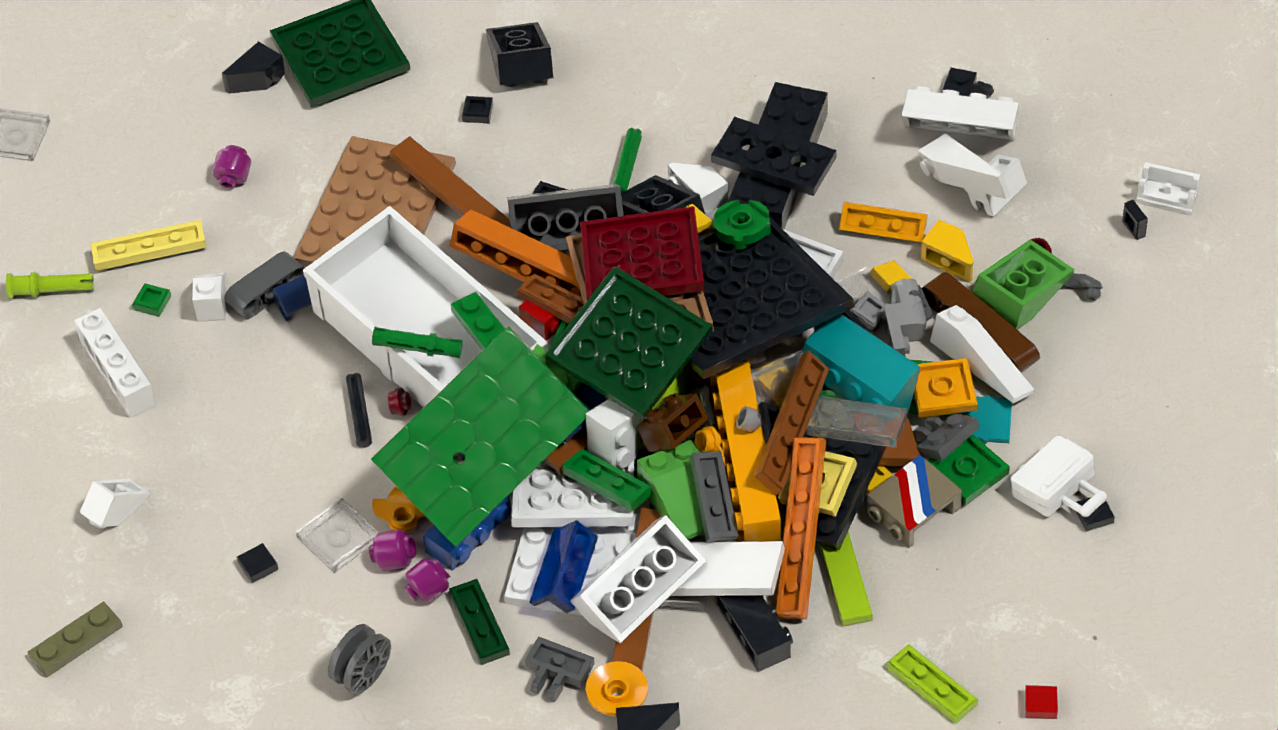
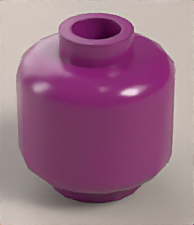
(231, 166)
(392, 550)
(427, 580)

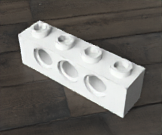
(115, 362)

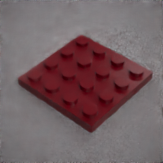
(649, 246)

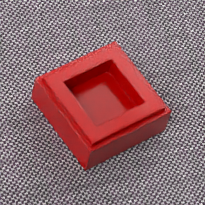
(1041, 702)

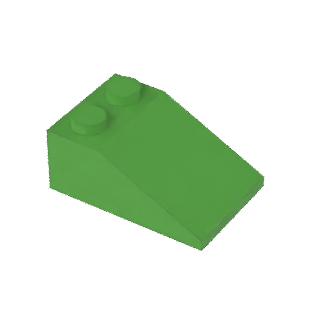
(1022, 283)
(673, 487)

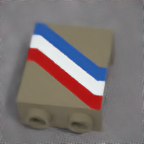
(912, 499)

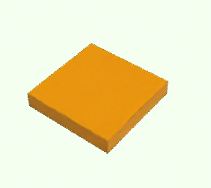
(945, 388)

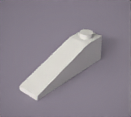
(958, 166)
(964, 337)

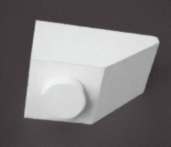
(209, 296)
(112, 501)

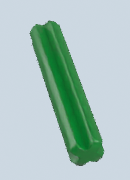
(627, 158)

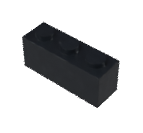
(756, 628)

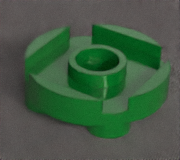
(753, 223)

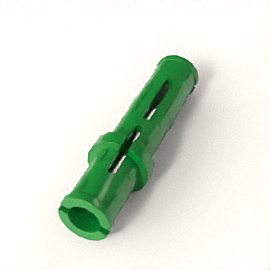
(422, 343)

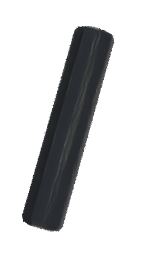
(358, 410)

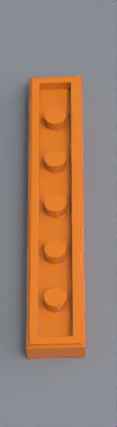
(800, 528)

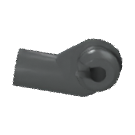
(1085, 281)

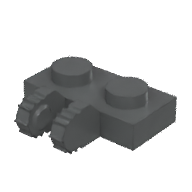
(942, 438)
(558, 662)

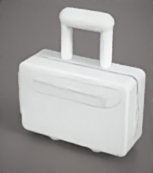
(1055, 476)

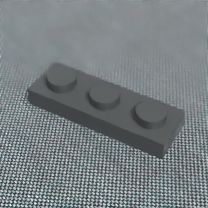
(713, 496)

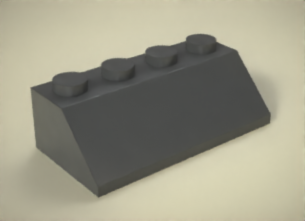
(558, 214)

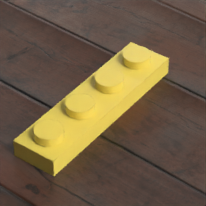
(148, 245)

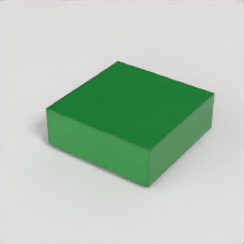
(151, 300)

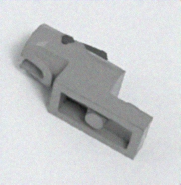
(906, 315)

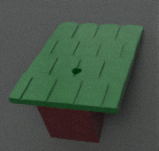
(503, 417)

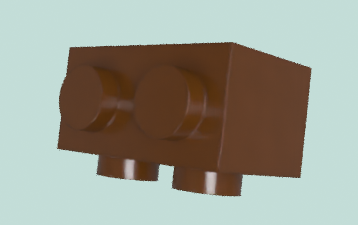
(672, 422)

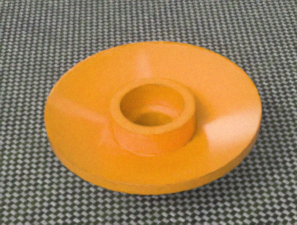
(615, 678)

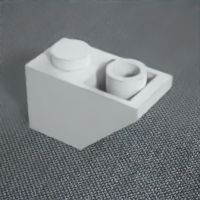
(701, 180)

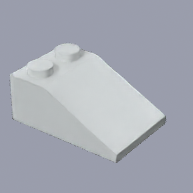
(613, 434)

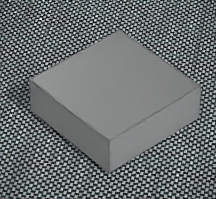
(869, 310)

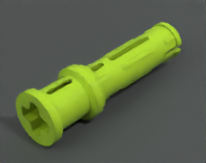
(36, 284)

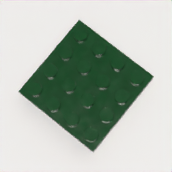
(339, 50)
(628, 342)

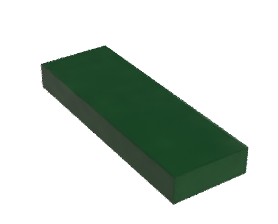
(479, 621)

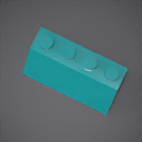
(862, 364)

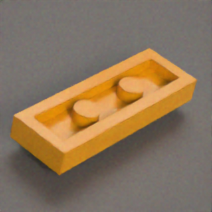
(883, 221)

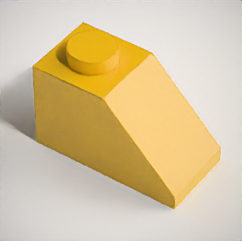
(948, 250)

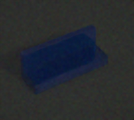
(564, 566)

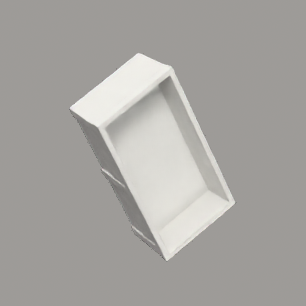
(401, 282)

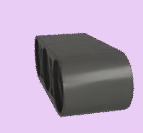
(255, 289)

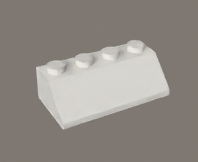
(961, 114)
(638, 580)

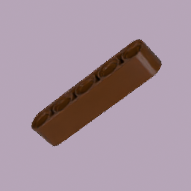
(947, 292)

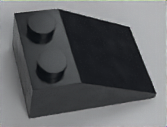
(520, 54)
(658, 195)

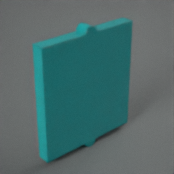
(993, 419)

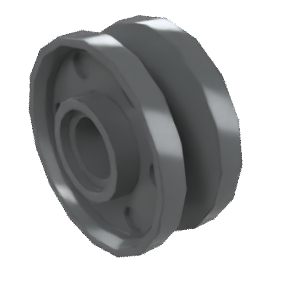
(359, 658)

